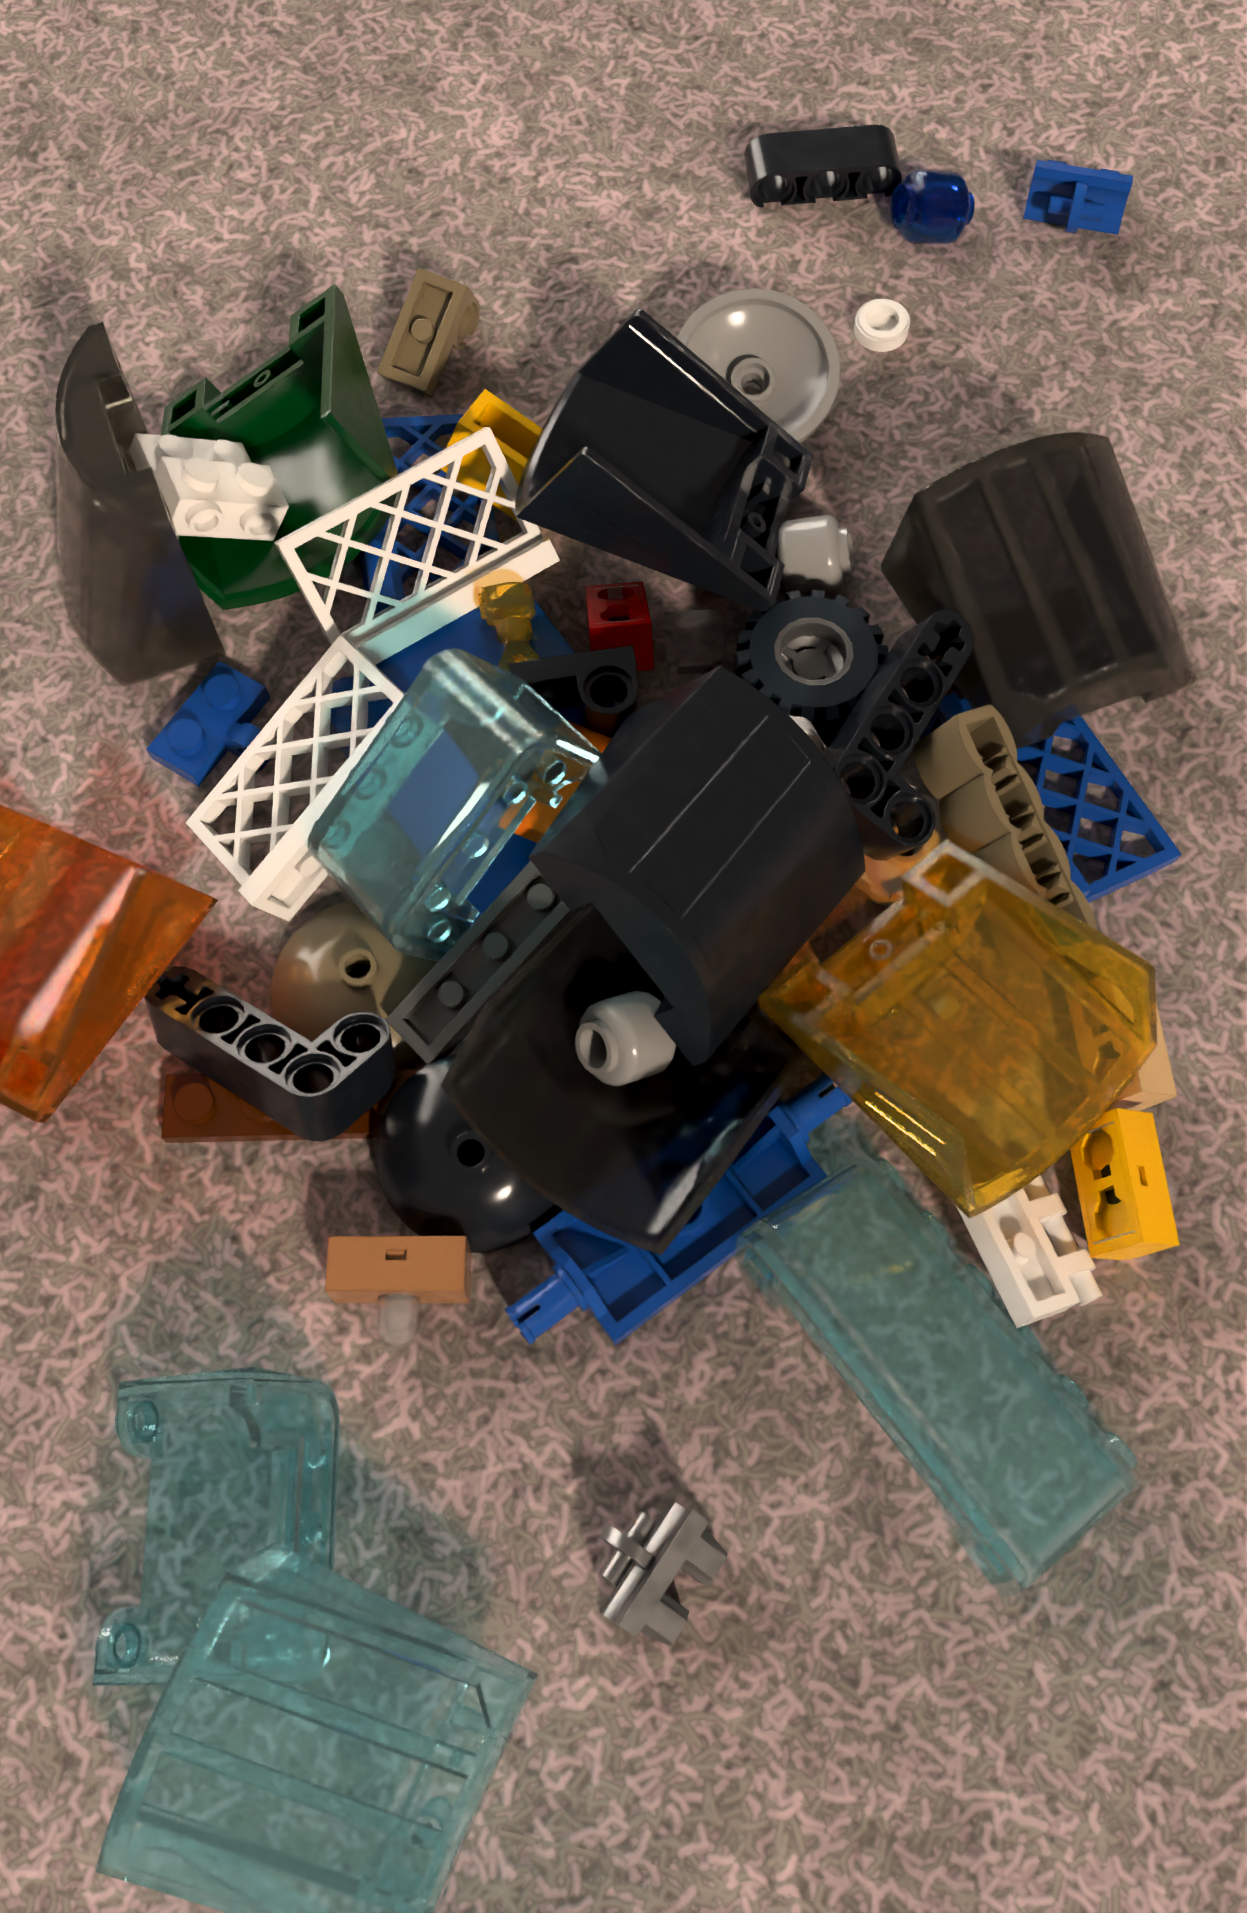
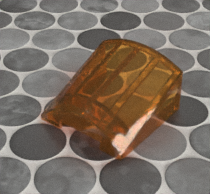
(76, 954)

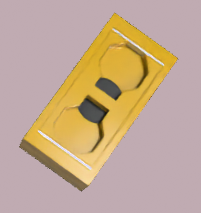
(1124, 1187)

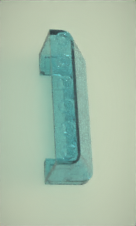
(941, 1369)

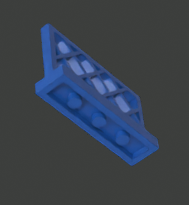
(421, 434)
(1105, 774)

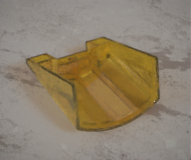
(974, 1025)

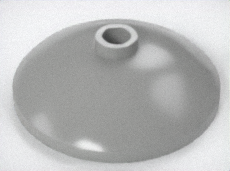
(772, 343)

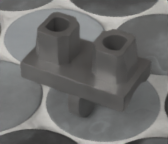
(646, 1565)

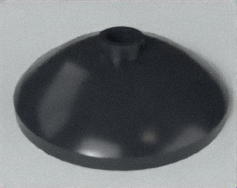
(431, 1183)

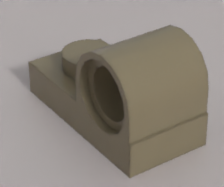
(431, 322)

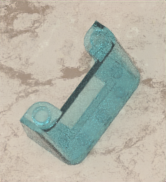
(232, 1470)

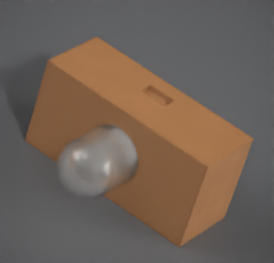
(398, 1277)

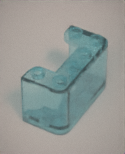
(444, 797)

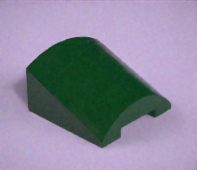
(319, 432)

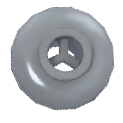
(815, 554)
(623, 1040)

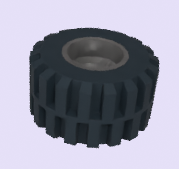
(811, 657)

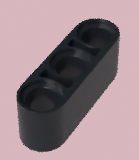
(822, 164)

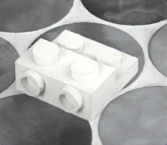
(212, 486)

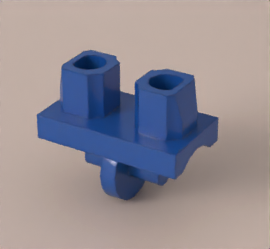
(1077, 197)

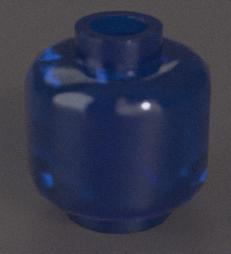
(931, 206)

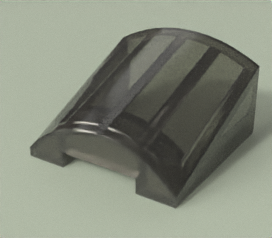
(115, 535)

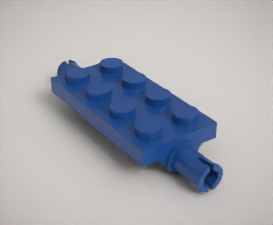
(631, 1285)

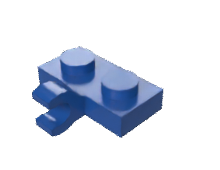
(211, 724)

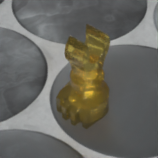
(509, 609)

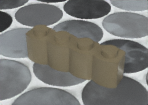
(995, 807)

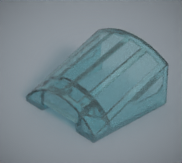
(313, 1750)

